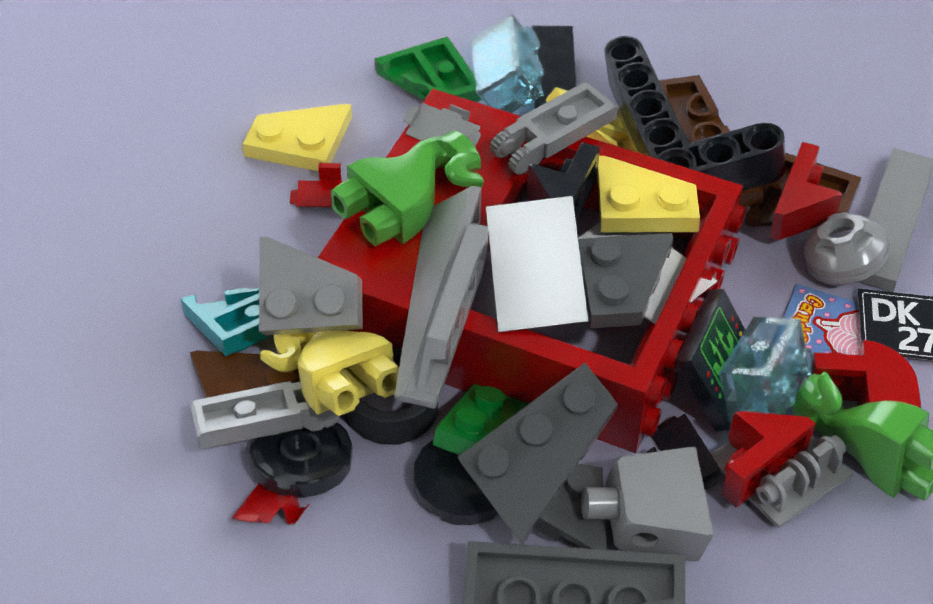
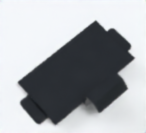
(681, 433)

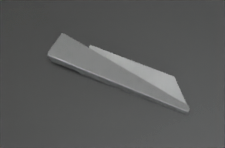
(443, 291)

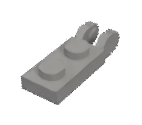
(554, 126)
(255, 414)

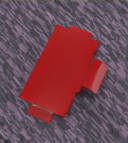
(317, 193)
(264, 504)

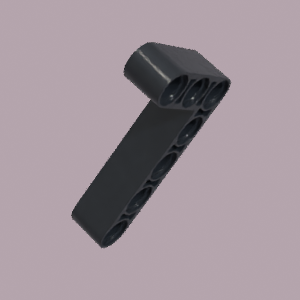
(742, 156)

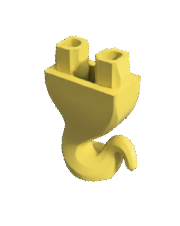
(336, 367)

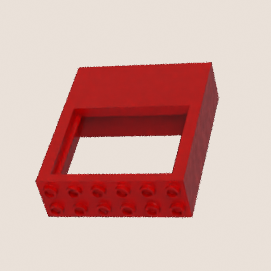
(521, 360)

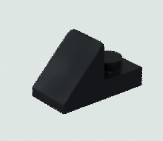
(574, 179)

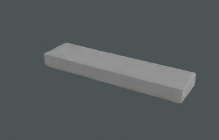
(898, 209)

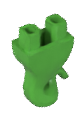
(401, 189)
(883, 436)

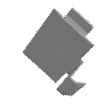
(433, 122)

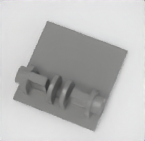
(800, 480)

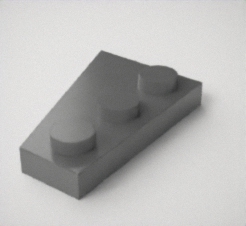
(538, 448)

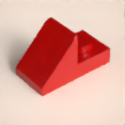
(803, 200)
(762, 448)

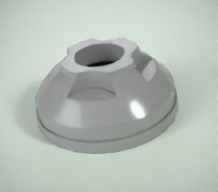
(847, 257)

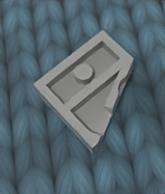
(305, 292)

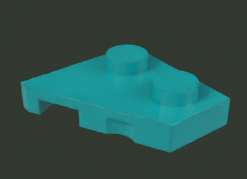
(228, 323)

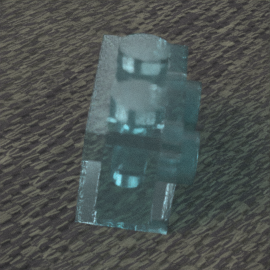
(507, 65)
(766, 367)

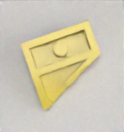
(644, 200)

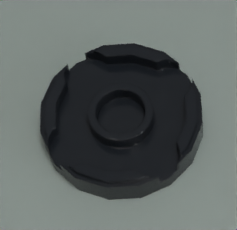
(302, 460)
(448, 488)

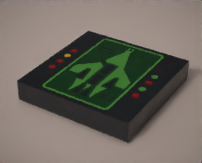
(707, 350)

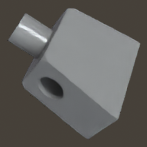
(654, 503)

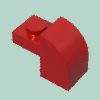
(871, 375)

